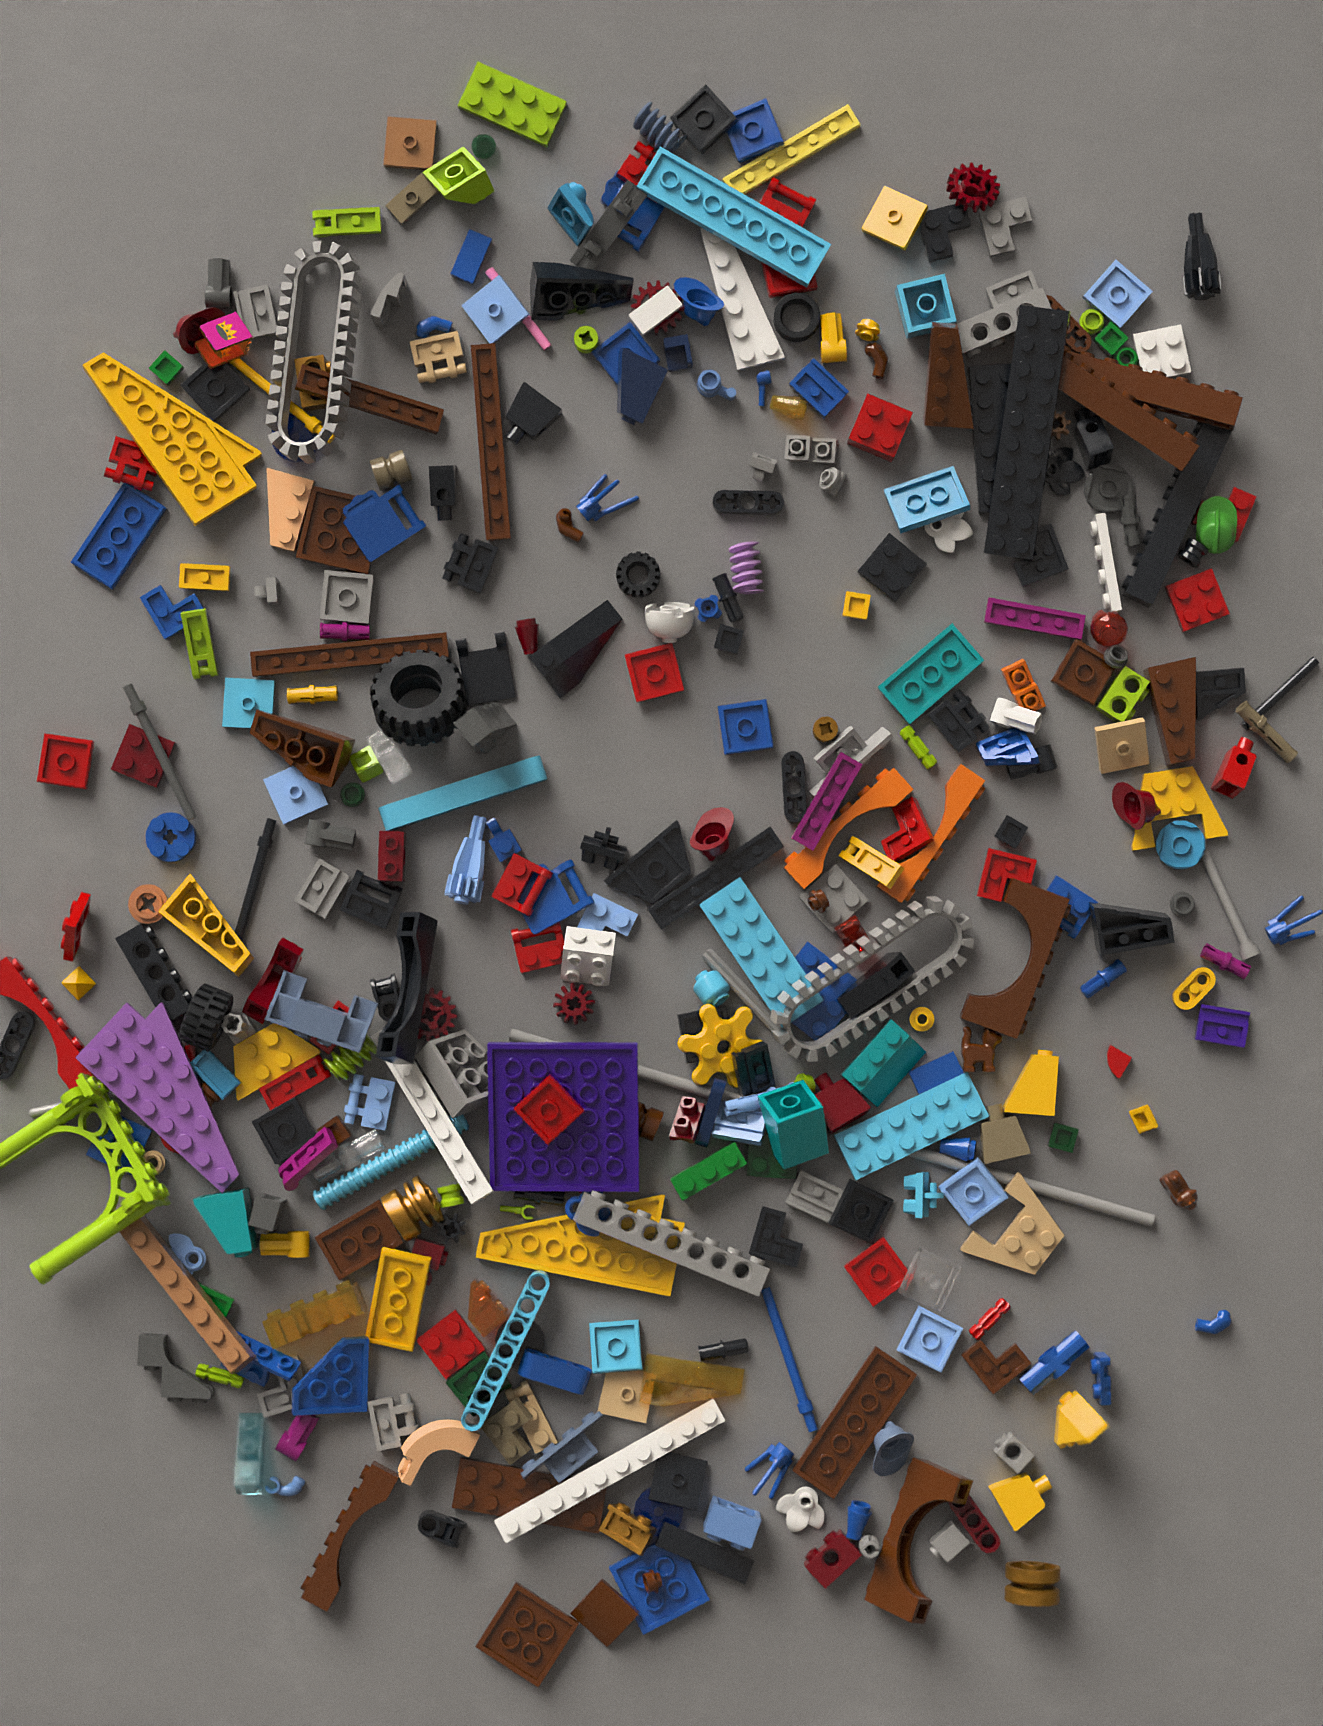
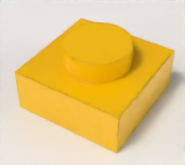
(856, 605)

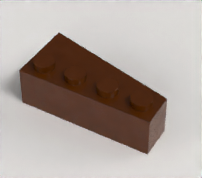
(1174, 707)

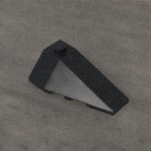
(573, 651)

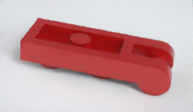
(293, 1082)

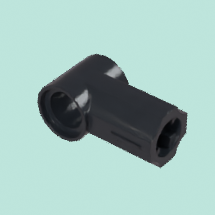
(1046, 759)

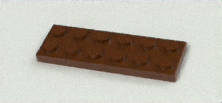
(854, 1422)
(500, 1489)

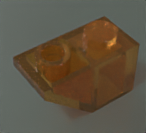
(483, 1309)

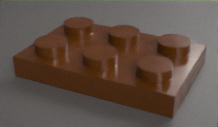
(359, 1239)

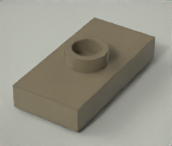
(411, 199)

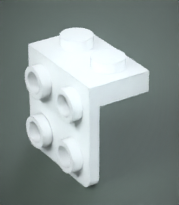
(587, 956)

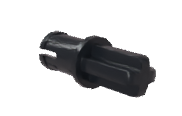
(728, 597)
(723, 1349)

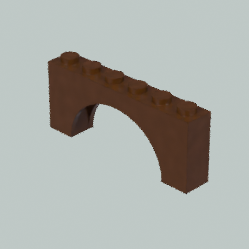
(1008, 1008)
(892, 1580)

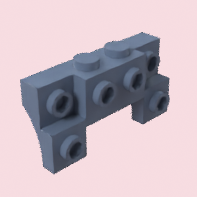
(319, 1020)

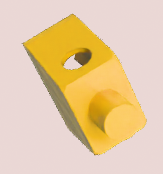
(1020, 1497)

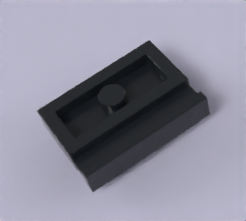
(753, 1069)

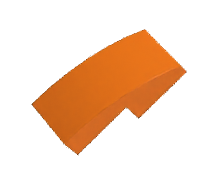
(1023, 686)

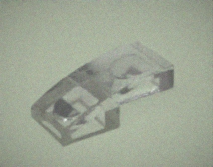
(389, 756)

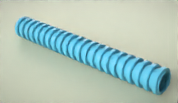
(380, 1166)

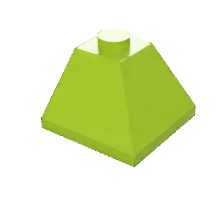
(460, 178)

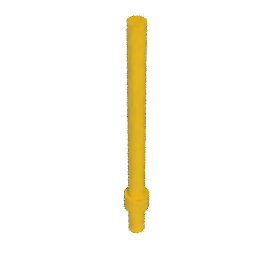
(311, 423)

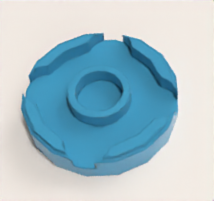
(1180, 845)

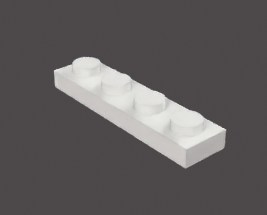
(1104, 554)

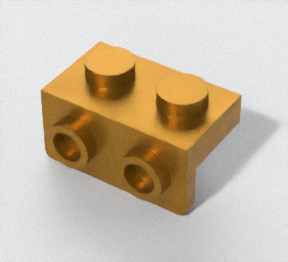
(627, 1528)

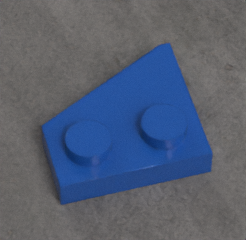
(1007, 748)

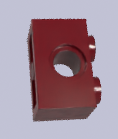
(391, 856)
(828, 1572)

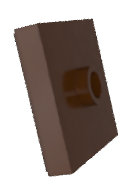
(1083, 672)

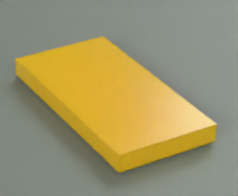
(397, 1299)

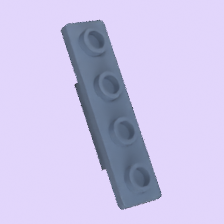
(568, 1454)

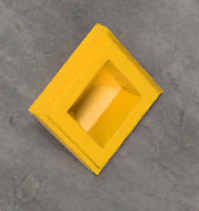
(78, 983)
(1143, 1118)

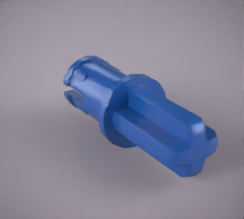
(1103, 978)

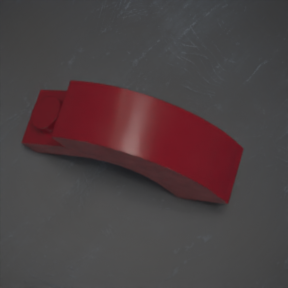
(285, 958)

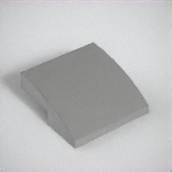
(393, 295)

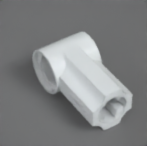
(1010, 714)

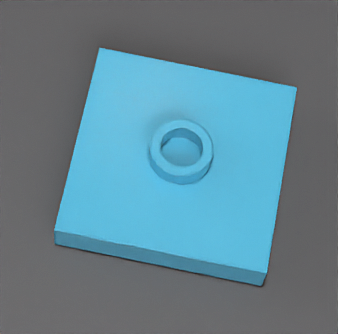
(243, 698)
(615, 1346)

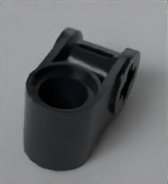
(385, 995)
(443, 1528)

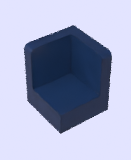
(678, 353)

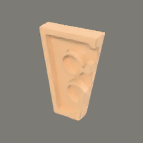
(287, 507)

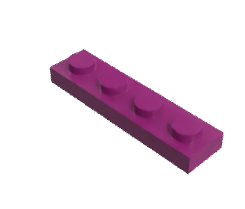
(1034, 618)
(826, 801)

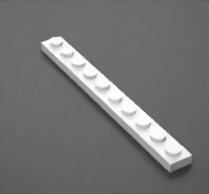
(609, 1470)

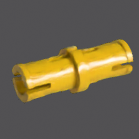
(312, 694)

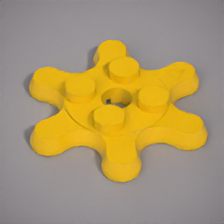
(706, 1042)

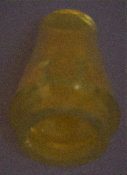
(789, 406)

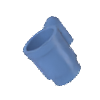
(710, 385)

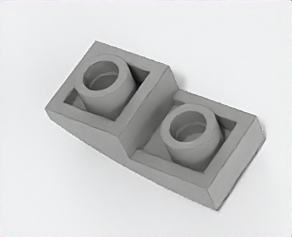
(811, 450)

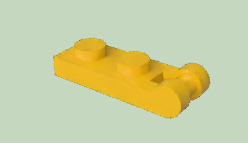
(871, 862)

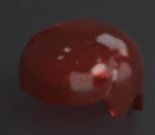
(1108, 628)

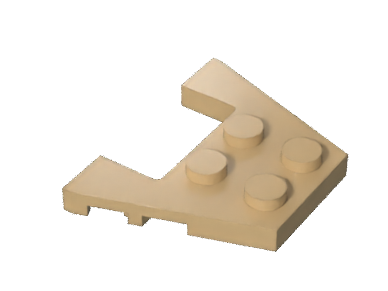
(1028, 1237)

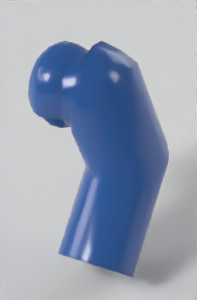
(432, 323)
(1215, 1326)

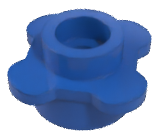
(714, 612)

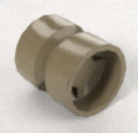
(391, 470)

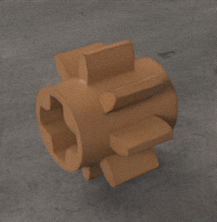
(1061, 428)

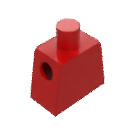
(1235, 769)

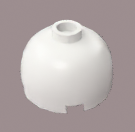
(670, 620)

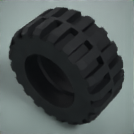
(411, 673)

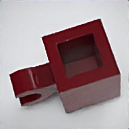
(431, 1249)

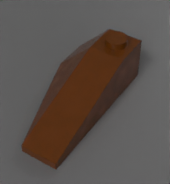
(310, 749)

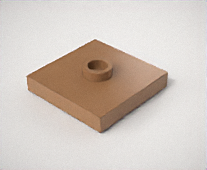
(410, 143)

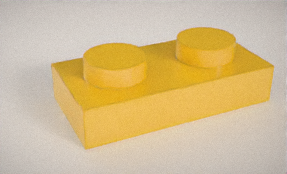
(204, 577)

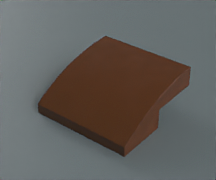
(604, 1612)

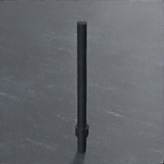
(264, 843)

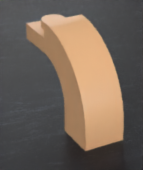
(431, 1438)

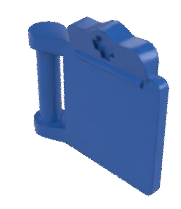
(642, 219)
(375, 523)
(553, 901)

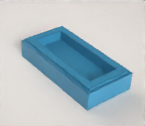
(215, 1074)

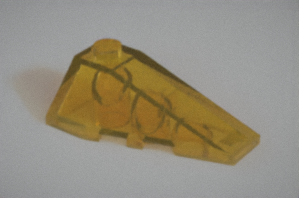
(681, 1380)

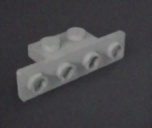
(853, 746)

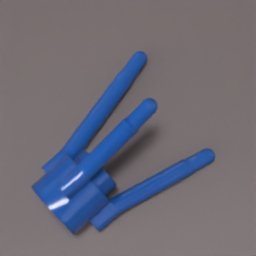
(589, 505)
(1278, 931)
(780, 1457)

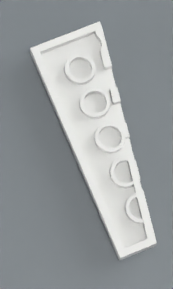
(744, 318)

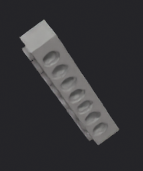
(751, 1281)

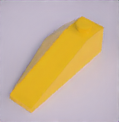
(1076, 1421)

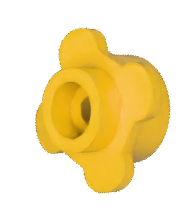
(868, 330)

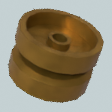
(1032, 1583)

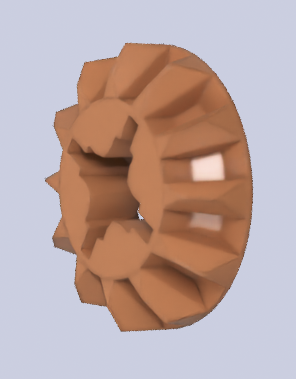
(136, 903)

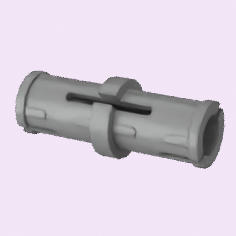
(873, 1545)

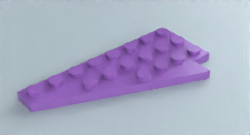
(155, 1079)

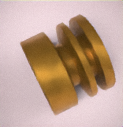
(412, 1208)

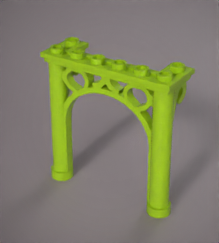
(143, 1199)

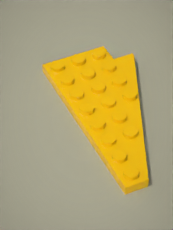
(186, 449)
(562, 1249)

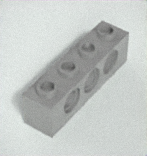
(972, 347)

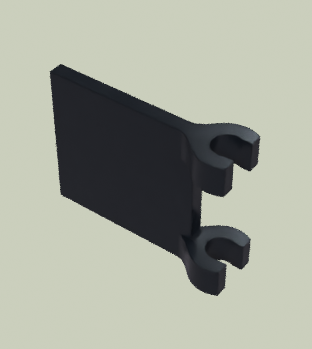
(486, 671)

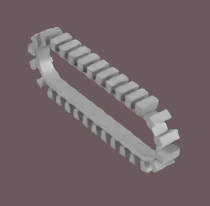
(340, 356)
(935, 905)

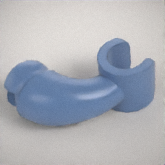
(291, 1489)

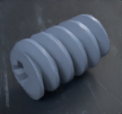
(657, 130)

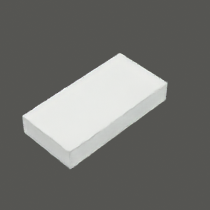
(655, 310)

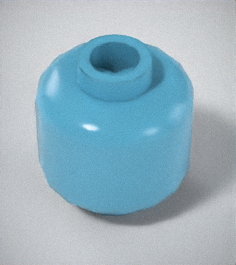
(711, 988)

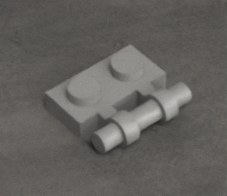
(385, 1423)

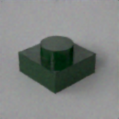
(1063, 1137)

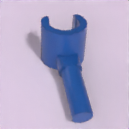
(763, 378)

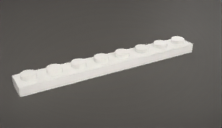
(440, 1129)

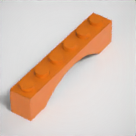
(959, 792)
(884, 794)

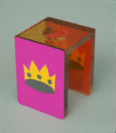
(224, 340)

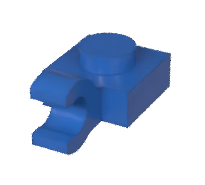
(504, 842)

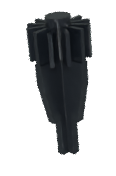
(1200, 263)

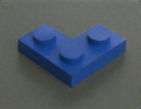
(165, 614)

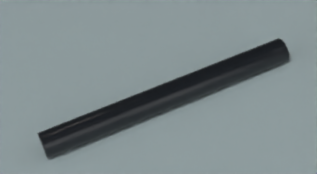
(1285, 688)

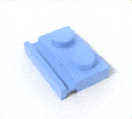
(741, 1127)

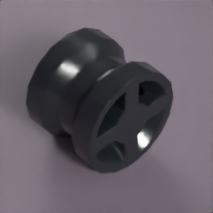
(1192, 552)

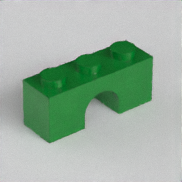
(708, 1171)

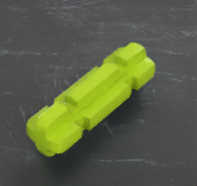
(918, 747)
(219, 1375)

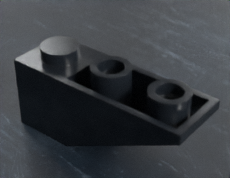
(876, 983)

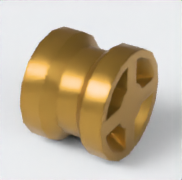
(823, 733)

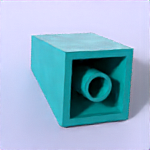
(794, 1124)
(228, 1219)

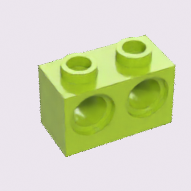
(1118, 692)

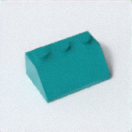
(883, 1062)

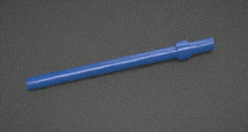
(804, 1406)

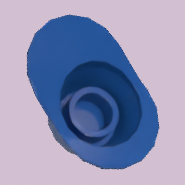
(698, 300)

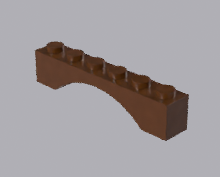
(326, 1580)

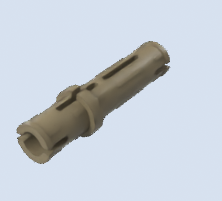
(1259, 724)

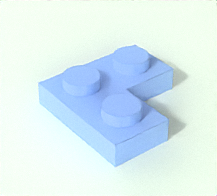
(607, 914)

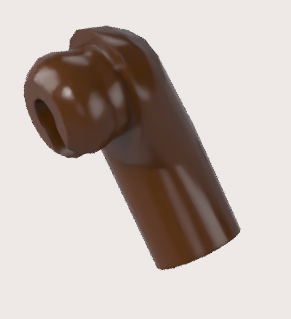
(880, 357)
(565, 525)

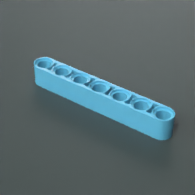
(463, 793)
(502, 1362)

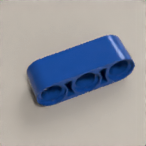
(554, 1371)

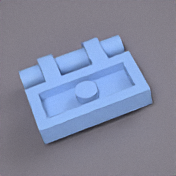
(377, 1102)

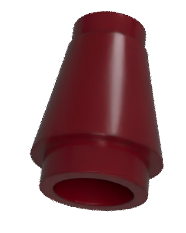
(528, 634)

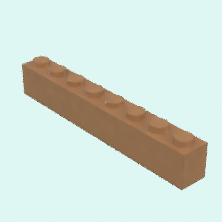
(188, 1295)

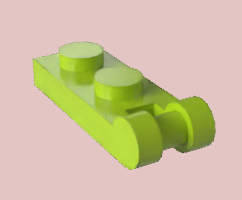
(347, 221)
(199, 643)

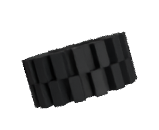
(648, 563)

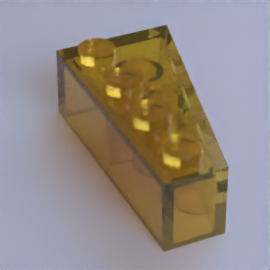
(314, 1314)

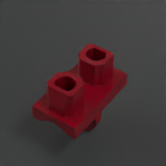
(687, 1120)

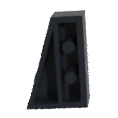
(1128, 929)

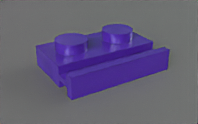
(1222, 1025)

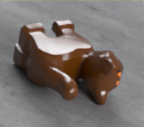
(984, 1053)
(1179, 1190)

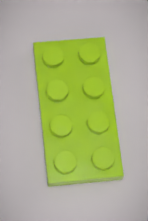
(512, 104)

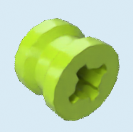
(585, 344)
(450, 1195)

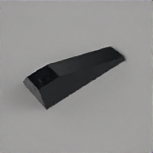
(569, 289)

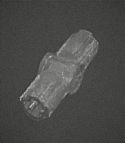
(348, 1156)

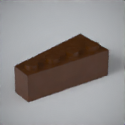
(946, 384)

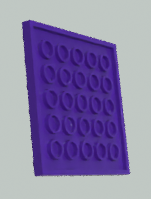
(594, 1150)

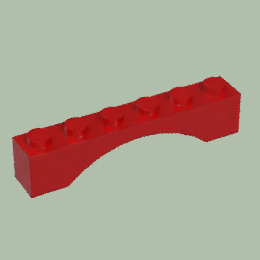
(20, 988)

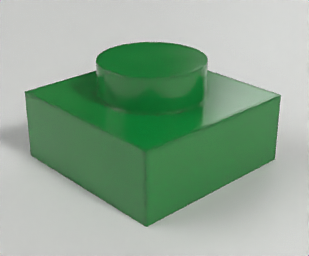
(1110, 339)
(166, 367)

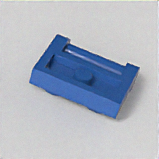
(1079, 905)

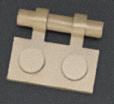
(435, 350)

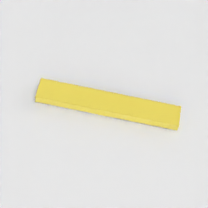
(793, 151)

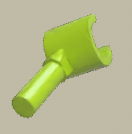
(517, 1210)

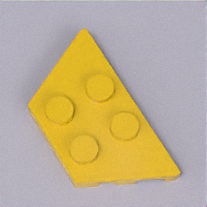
(268, 1056)

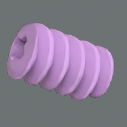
(745, 568)

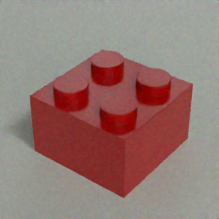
(879, 427)

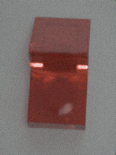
(850, 931)

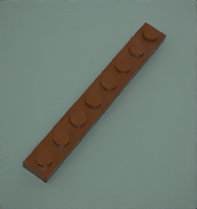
(490, 442)
(343, 654)

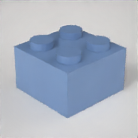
(731, 1522)

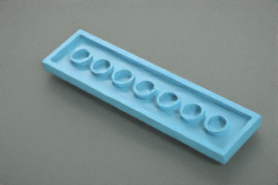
(733, 217)

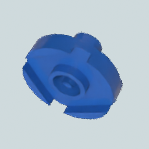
(181, 846)

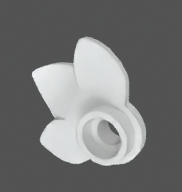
(951, 530)
(799, 1512)

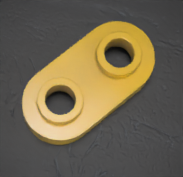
(1193, 988)

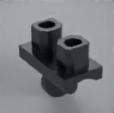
(604, 845)

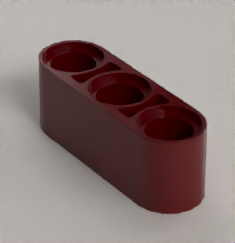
(978, 1530)

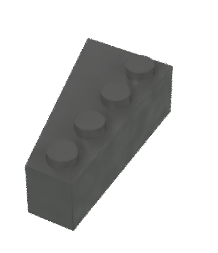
(484, 726)

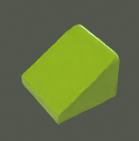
(366, 764)

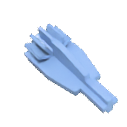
(468, 868)

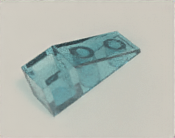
(249, 1454)

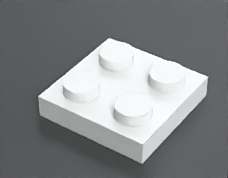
(1162, 351)

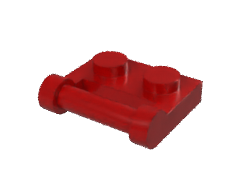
(783, 209)
(515, 881)
(541, 954)

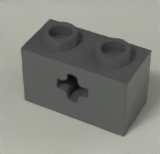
(267, 1213)

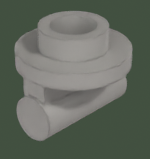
(831, 481)

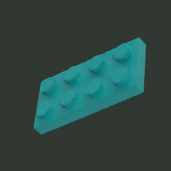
(930, 673)

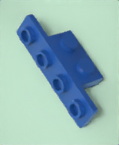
(267, 1361)

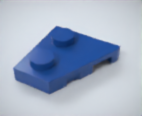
(1102, 1388)

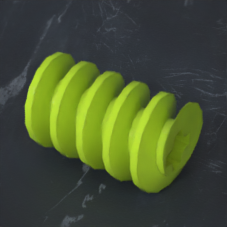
(348, 1058)

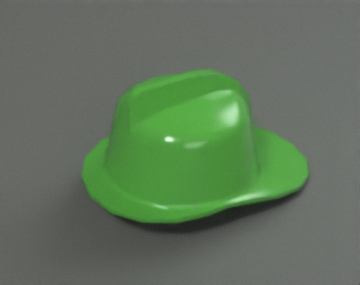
(1216, 524)

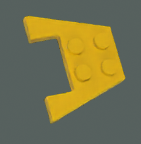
(1178, 795)

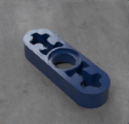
(710, 1112)

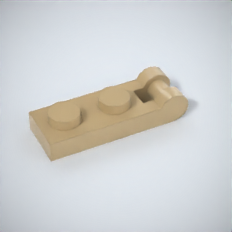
(537, 1428)

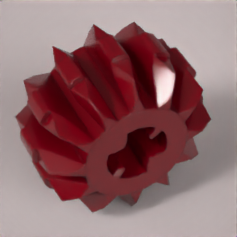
(577, 1011)

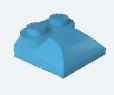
(571, 211)

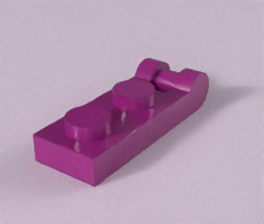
(307, 1158)

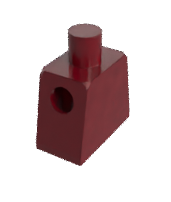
(840, 1103)

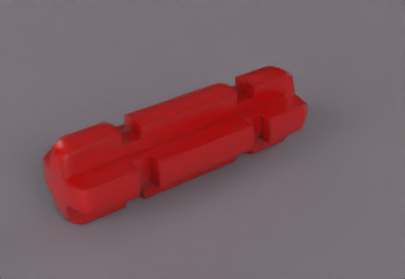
(989, 1319)

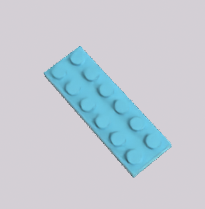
(757, 946)
(911, 1126)

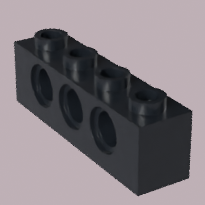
(130, 944)

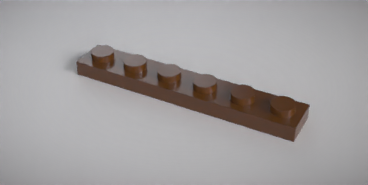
(374, 401)

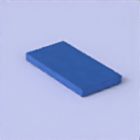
(118, 535)

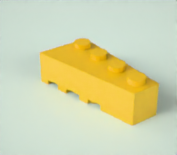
(202, 922)

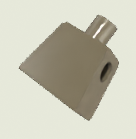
(1001, 1136)

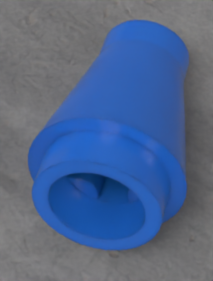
(959, 1148)
(858, 1517)

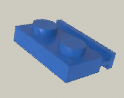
(818, 388)

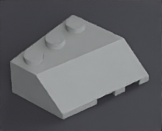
(457, 1071)

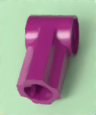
(294, 1440)

